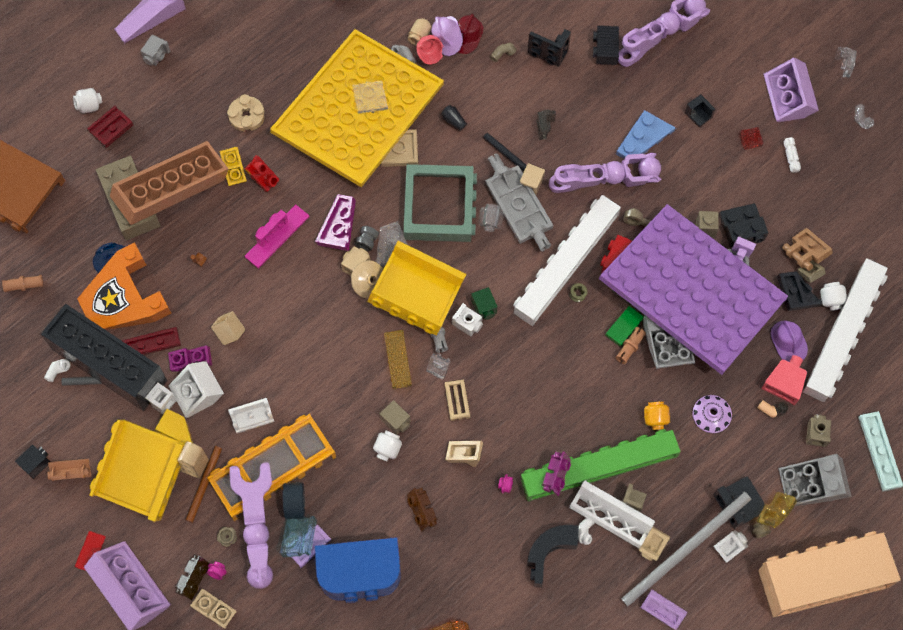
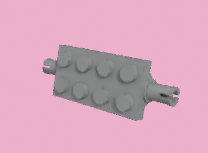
(518, 203)

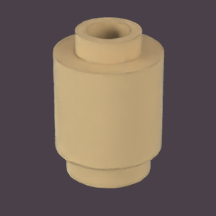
(419, 29)

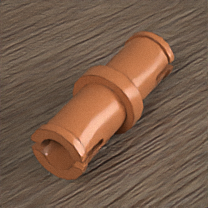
(22, 283)
(630, 345)

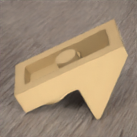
(464, 452)

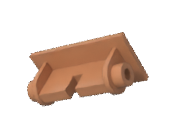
(69, 469)

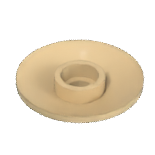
(361, 277)

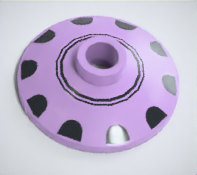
(707, 421)

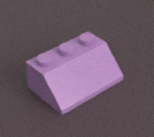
(791, 91)

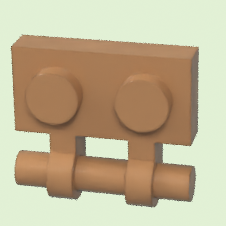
(809, 244)

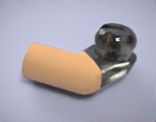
(773, 411)

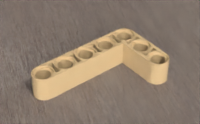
(192, 460)

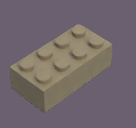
(116, 172)

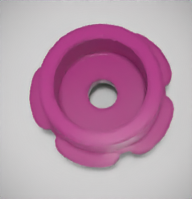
(505, 484)
(216, 570)

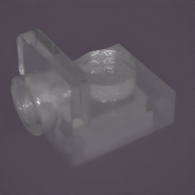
(848, 59)

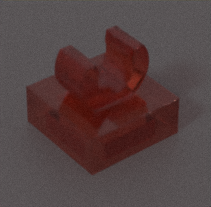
(751, 138)

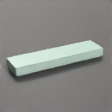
(880, 451)

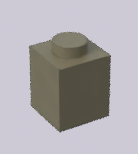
(708, 222)
(395, 418)

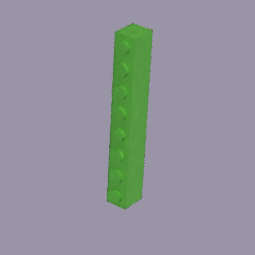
(606, 462)

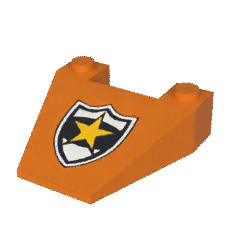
(113, 297)

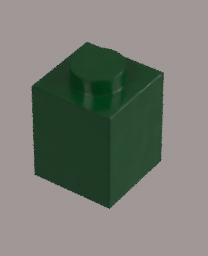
(484, 303)

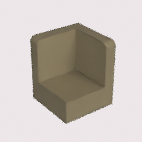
(634, 498)

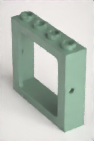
(428, 232)

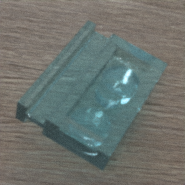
(298, 537)

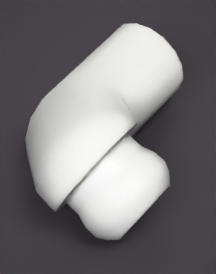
(56, 368)

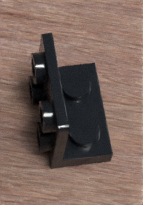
(549, 50)
(751, 510)

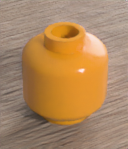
(657, 415)

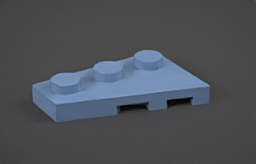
(644, 135)

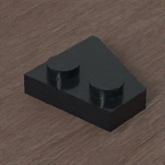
(798, 292)

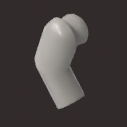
(404, 52)

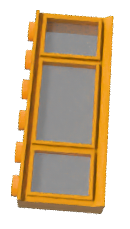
(288, 454)

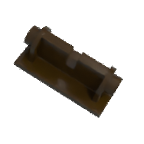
(197, 568)

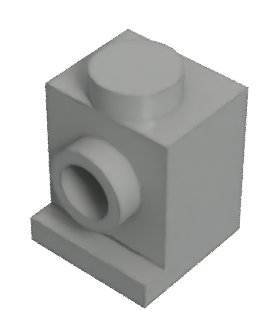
(154, 50)

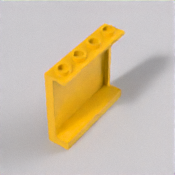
(416, 288)
(138, 469)

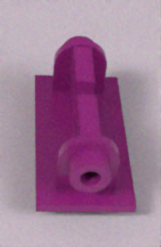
(560, 465)

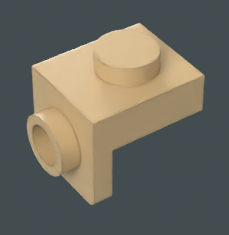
(654, 544)

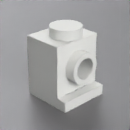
(468, 327)
(161, 398)

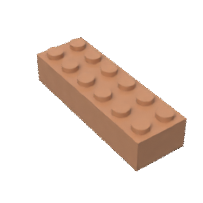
(168, 182)

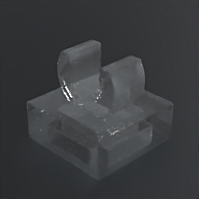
(438, 366)

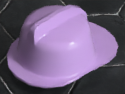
(449, 33)

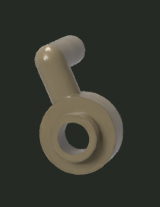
(635, 217)

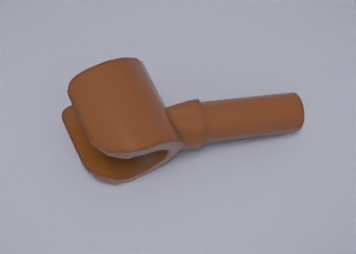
(199, 259)

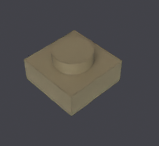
(812, 275)

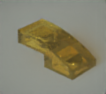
(777, 511)

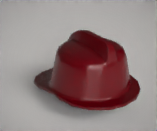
(471, 33)

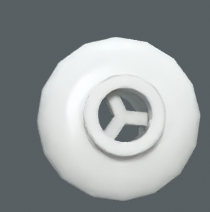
(87, 100)
(833, 295)
(387, 445)

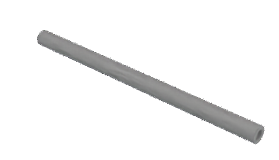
(684, 550)

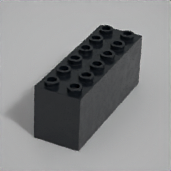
(103, 356)

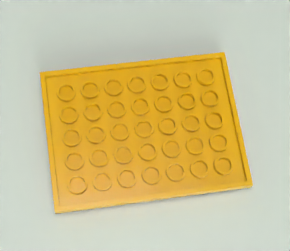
(326, 117)

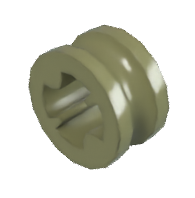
(572, 293)

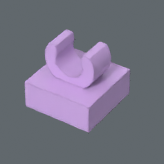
(743, 248)

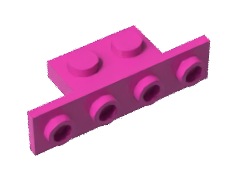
(275, 234)

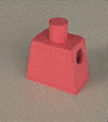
(787, 380)

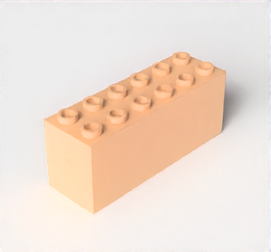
(828, 573)

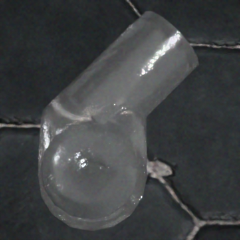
(863, 121)

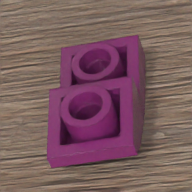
(181, 358)

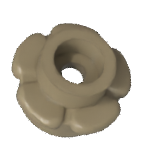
(761, 530)
(227, 531)

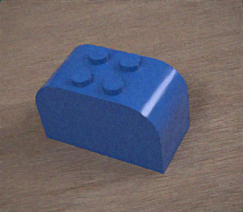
(358, 569)

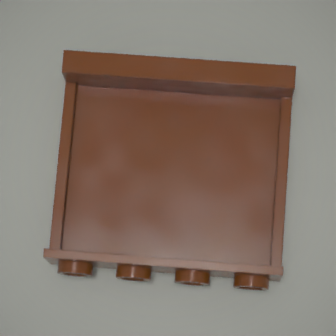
(23, 186)

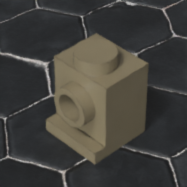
(814, 435)

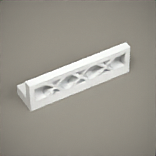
(614, 511)

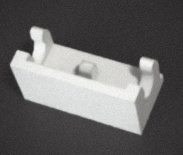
(251, 415)

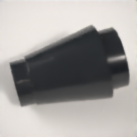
(453, 117)

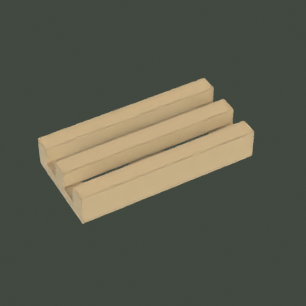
(459, 415)

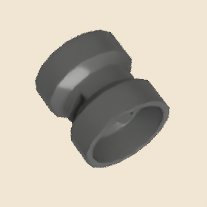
(367, 237)

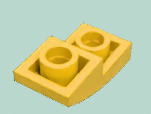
(235, 168)

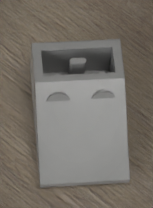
(665, 348)
(816, 480)

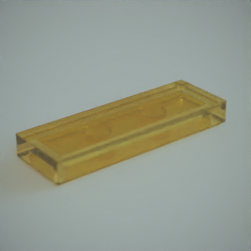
(397, 359)

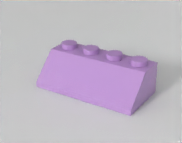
(126, 585)

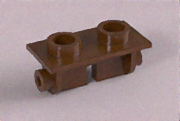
(417, 501)

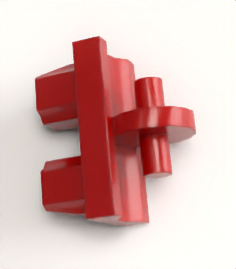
(261, 173)

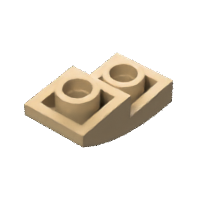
(213, 608)

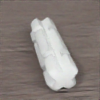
(792, 155)

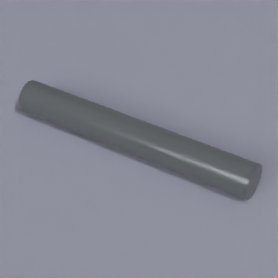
(79, 381)

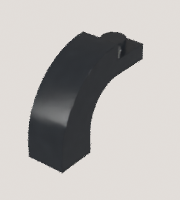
(555, 538)

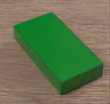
(624, 326)

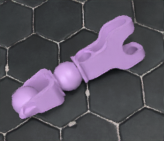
(667, 24)
(614, 172)
(255, 532)

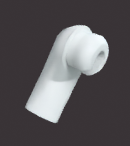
(583, 534)

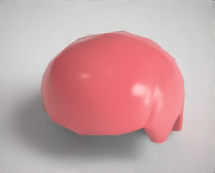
(429, 49)

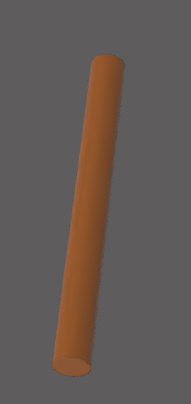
(203, 484)

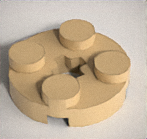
(244, 104)

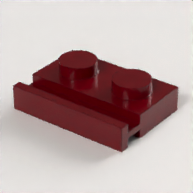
(110, 126)

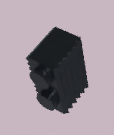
(606, 45)

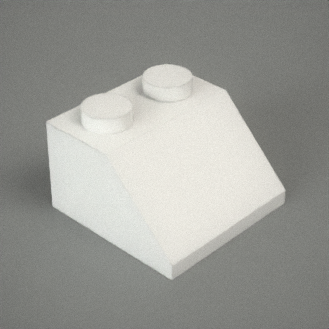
(195, 388)

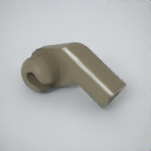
(500, 50)

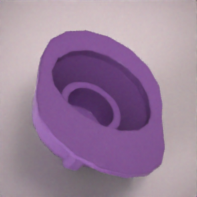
(788, 340)

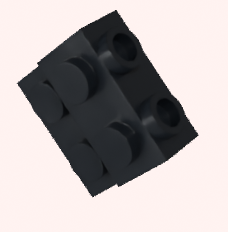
(743, 223)

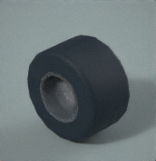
(294, 500)

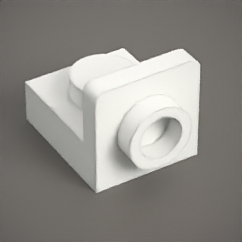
(731, 545)

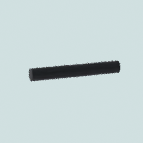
(507, 153)

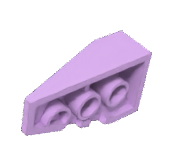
(146, 16)

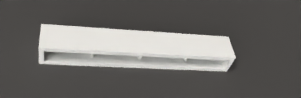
(566, 260)
(845, 330)

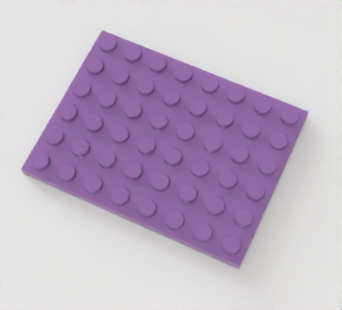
(693, 288)

